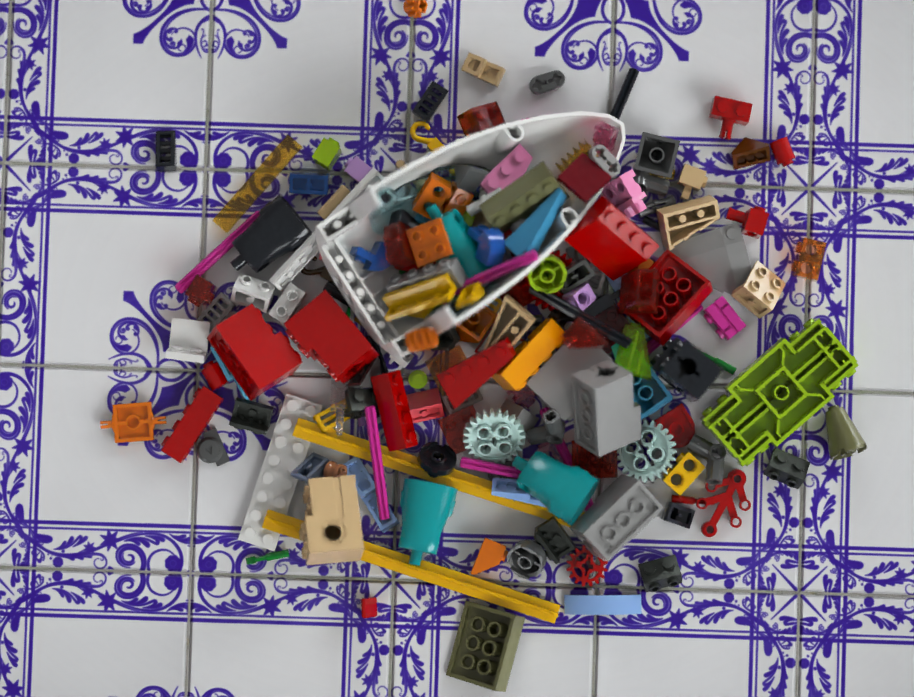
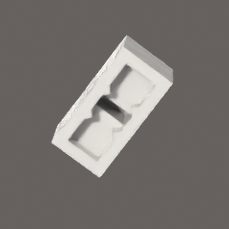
(287, 303)

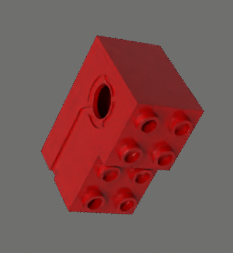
(330, 337)
(253, 351)

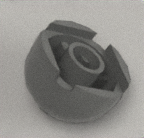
(527, 559)

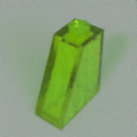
(635, 357)

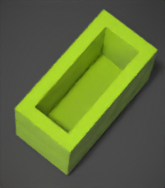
(327, 153)

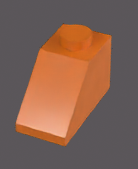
(489, 556)

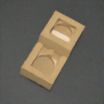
(483, 69)

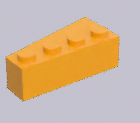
(530, 356)

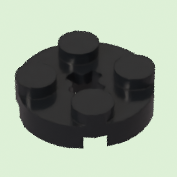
(434, 467)

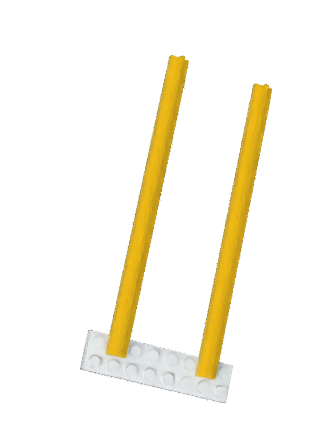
(275, 489)

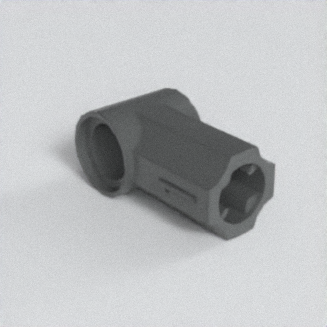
(651, 183)

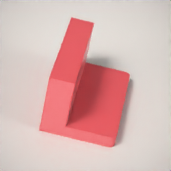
(425, 405)

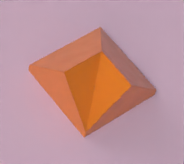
(476, 325)

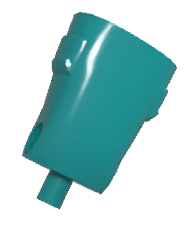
(462, 244)
(556, 485)
(424, 516)

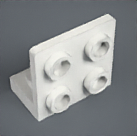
(188, 340)

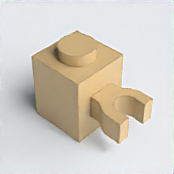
(691, 179)

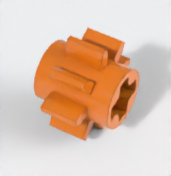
(415, 8)

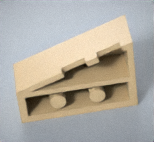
(685, 219)
(510, 322)

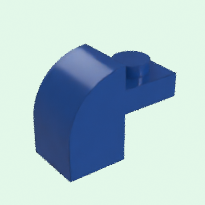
(490, 246)
(374, 260)

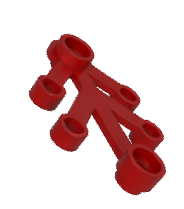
(725, 499)

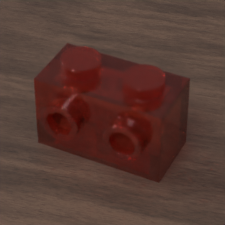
(398, 246)
(200, 291)

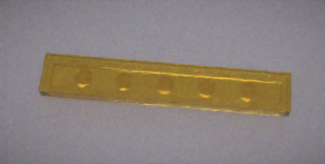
(257, 183)

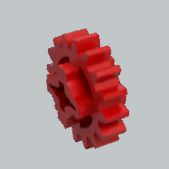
(578, 563)

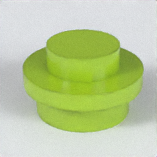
(417, 379)

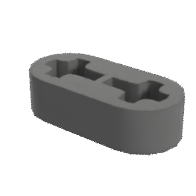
(545, 78)

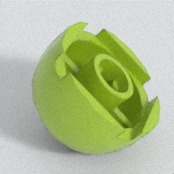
(548, 275)

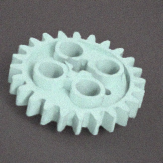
(494, 436)
(660, 441)

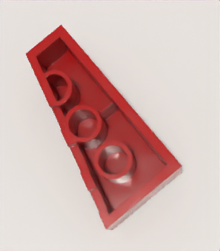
(471, 373)

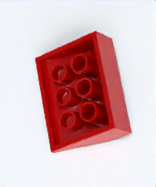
(611, 240)
(680, 294)

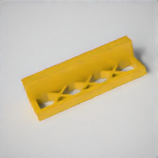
(419, 296)

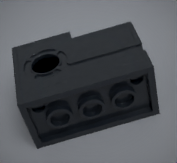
(685, 368)

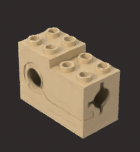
(331, 521)

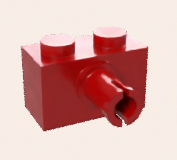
(729, 112)
(752, 220)

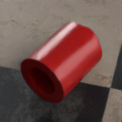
(782, 151)
(214, 375)

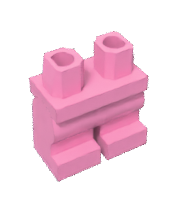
(625, 194)

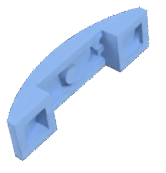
(602, 604)

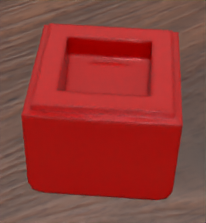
(369, 607)

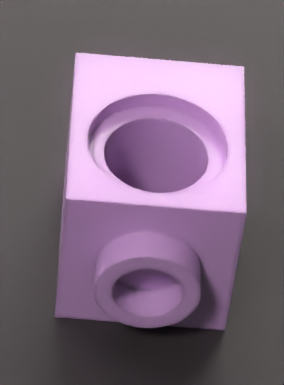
(356, 168)
(580, 296)

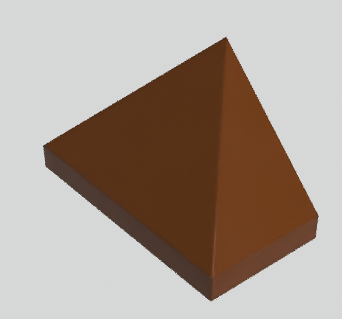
(750, 153)

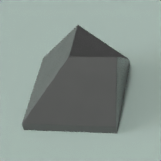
(656, 155)

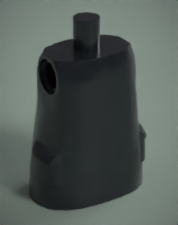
(270, 236)

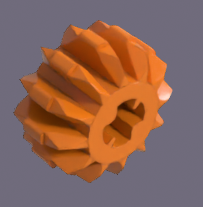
(421, 339)

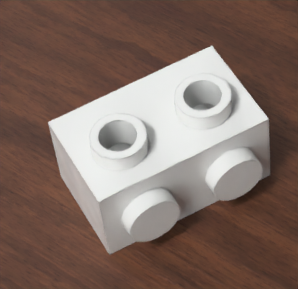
(253, 291)

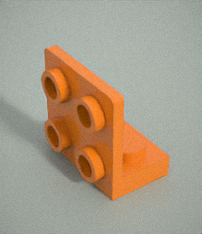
(429, 242)

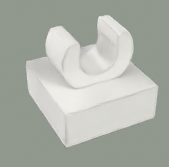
(403, 362)

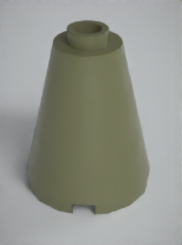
(842, 434)

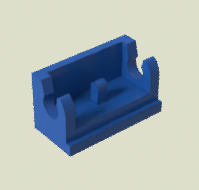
(308, 183)

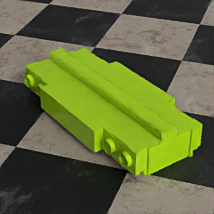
(779, 391)

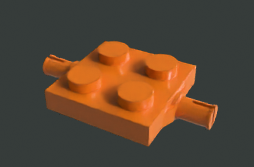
(133, 422)

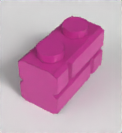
(723, 318)

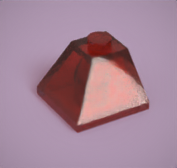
(582, 336)

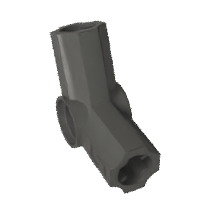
(551, 431)
(714, 466)

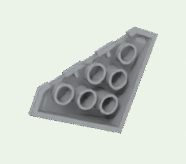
(717, 256)

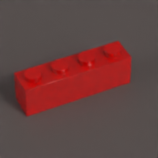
(394, 410)
(192, 424)

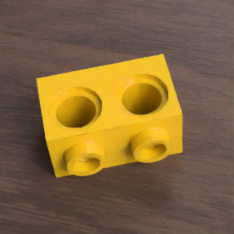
(687, 477)

